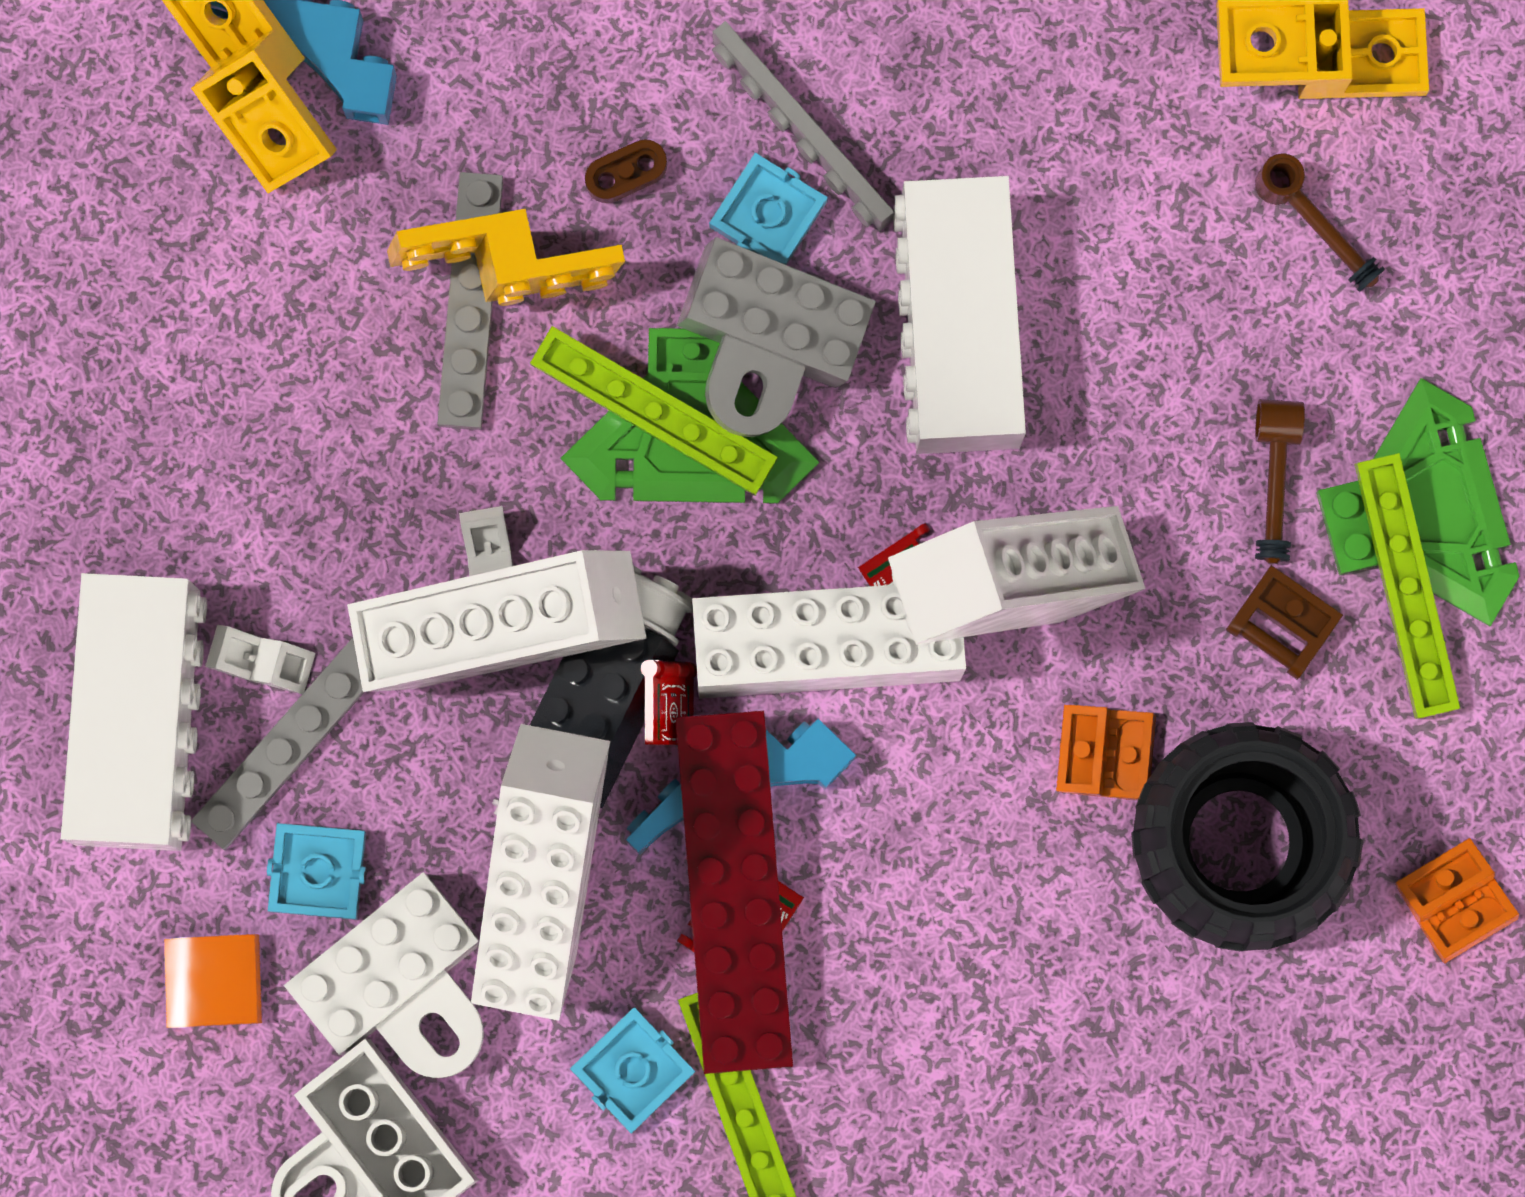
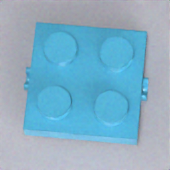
(768, 210)
(316, 871)
(632, 1070)

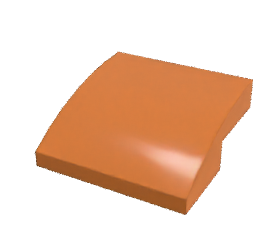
(1105, 752)
(1457, 900)
(212, 981)

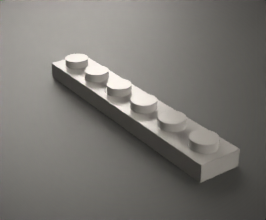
(812, 142)
(468, 316)
(282, 750)

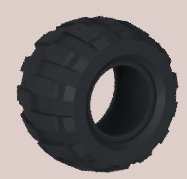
(1317, 814)

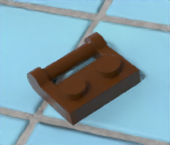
(1292, 610)

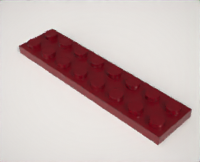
(734, 892)

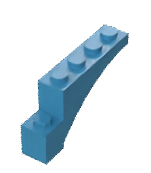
(330, 44)
(813, 758)

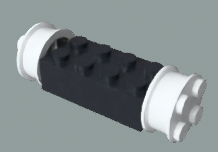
(604, 688)

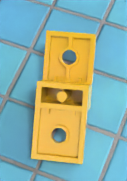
(1322, 48)
(250, 89)
(504, 257)

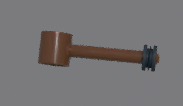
(1365, 273)
(1279, 425)

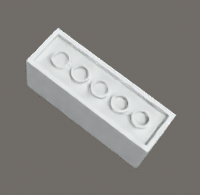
(959, 315)
(1015, 573)
(497, 620)
(814, 643)
(133, 712)
(539, 871)

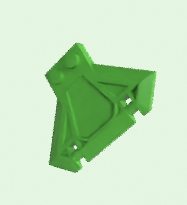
(680, 366)
(1450, 502)

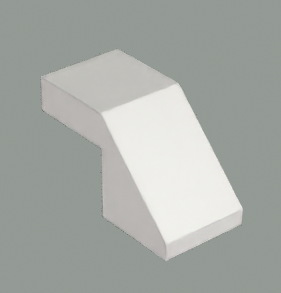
(486, 540)
(260, 659)

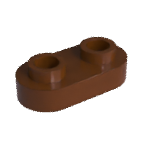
(625, 171)

